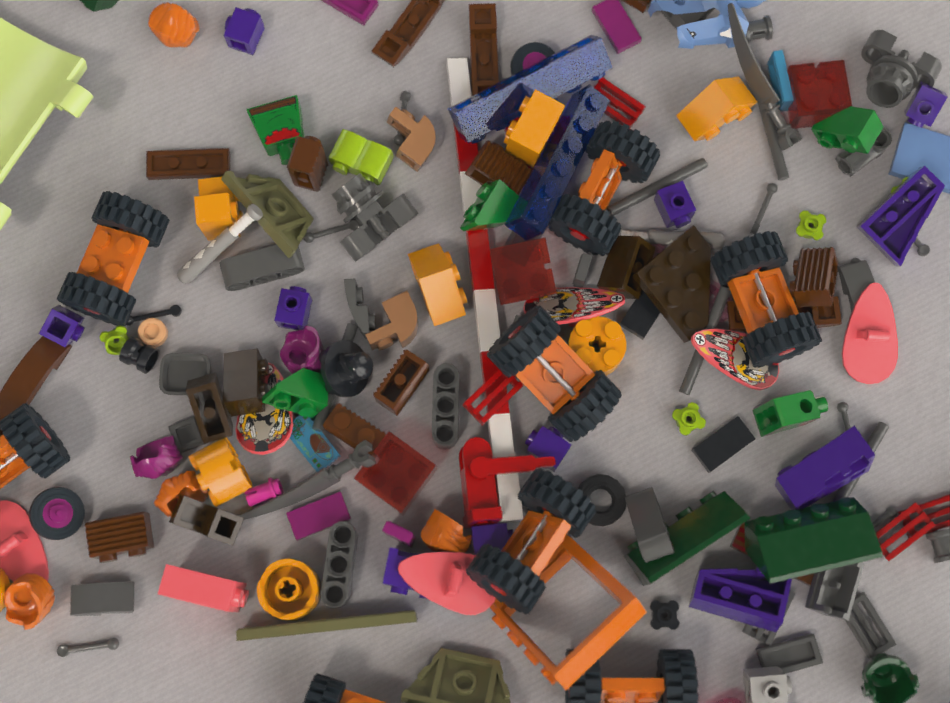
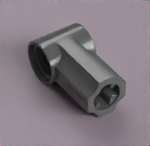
(851, 163)

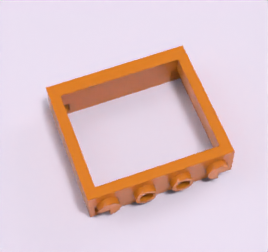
(598, 641)

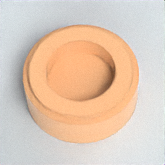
(152, 332)

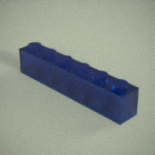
(552, 76)
(557, 163)

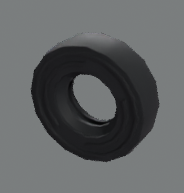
(617, 494)

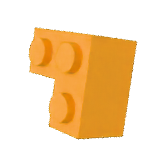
(718, 103)
(531, 133)
(215, 207)
(438, 284)

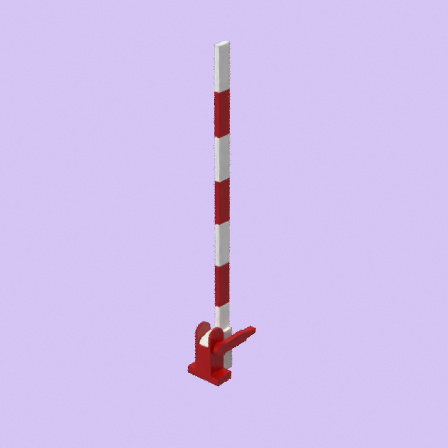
(486, 469)

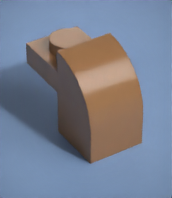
(419, 137)
(402, 326)

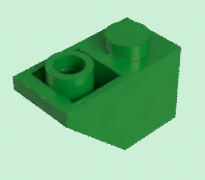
(849, 129)
(491, 208)
(300, 393)

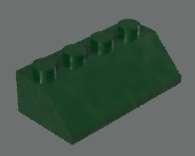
(690, 535)
(811, 539)

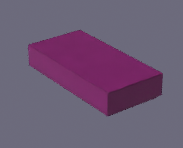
(355, 9)
(616, 25)
(318, 516)
(399, 533)

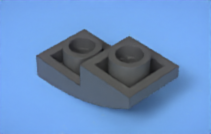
(855, 279)
(361, 314)
(101, 598)

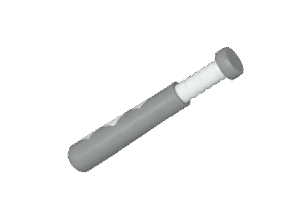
(715, 240)
(209, 253)

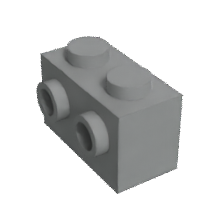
(766, 685)

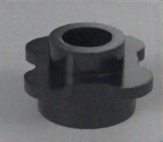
(670, 621)

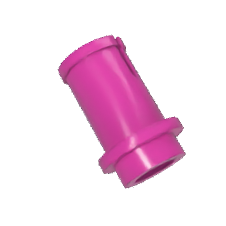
(264, 491)

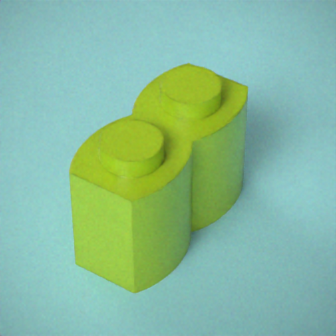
(358, 155)

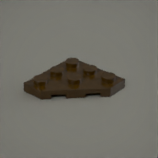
(680, 283)

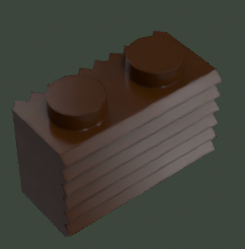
(307, 163)
(494, 164)
(814, 277)
(401, 382)
(352, 428)
(119, 536)

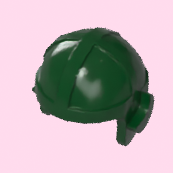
(888, 680)

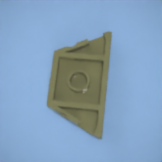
(283, 214)
(458, 679)

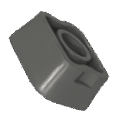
(179, 368)

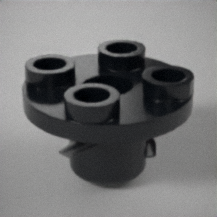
(345, 368)

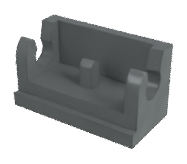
(835, 591)

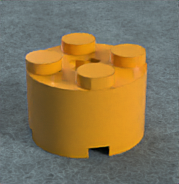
(607, 336)
(220, 471)
(275, 580)

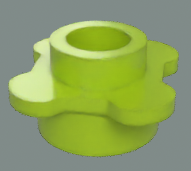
(807, 232)
(114, 347)
(685, 426)

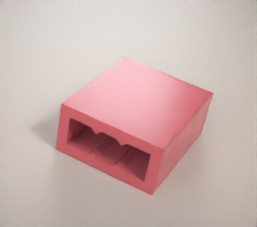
(203, 589)

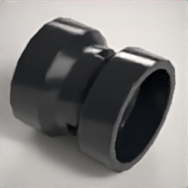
(138, 354)

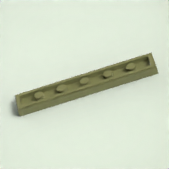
(326, 625)

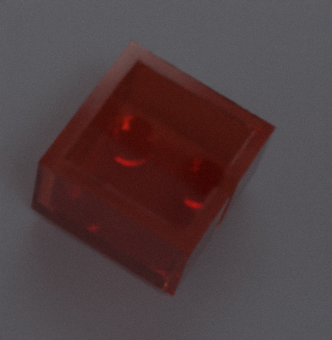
(817, 92)
(521, 271)
(397, 475)

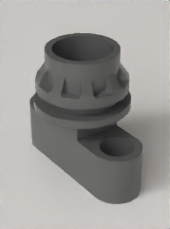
(893, 76)
(376, 223)

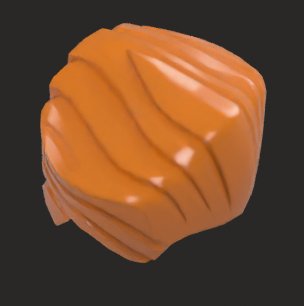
(173, 25)
(183, 484)
(444, 534)
(28, 600)

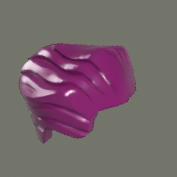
(302, 350)
(156, 458)

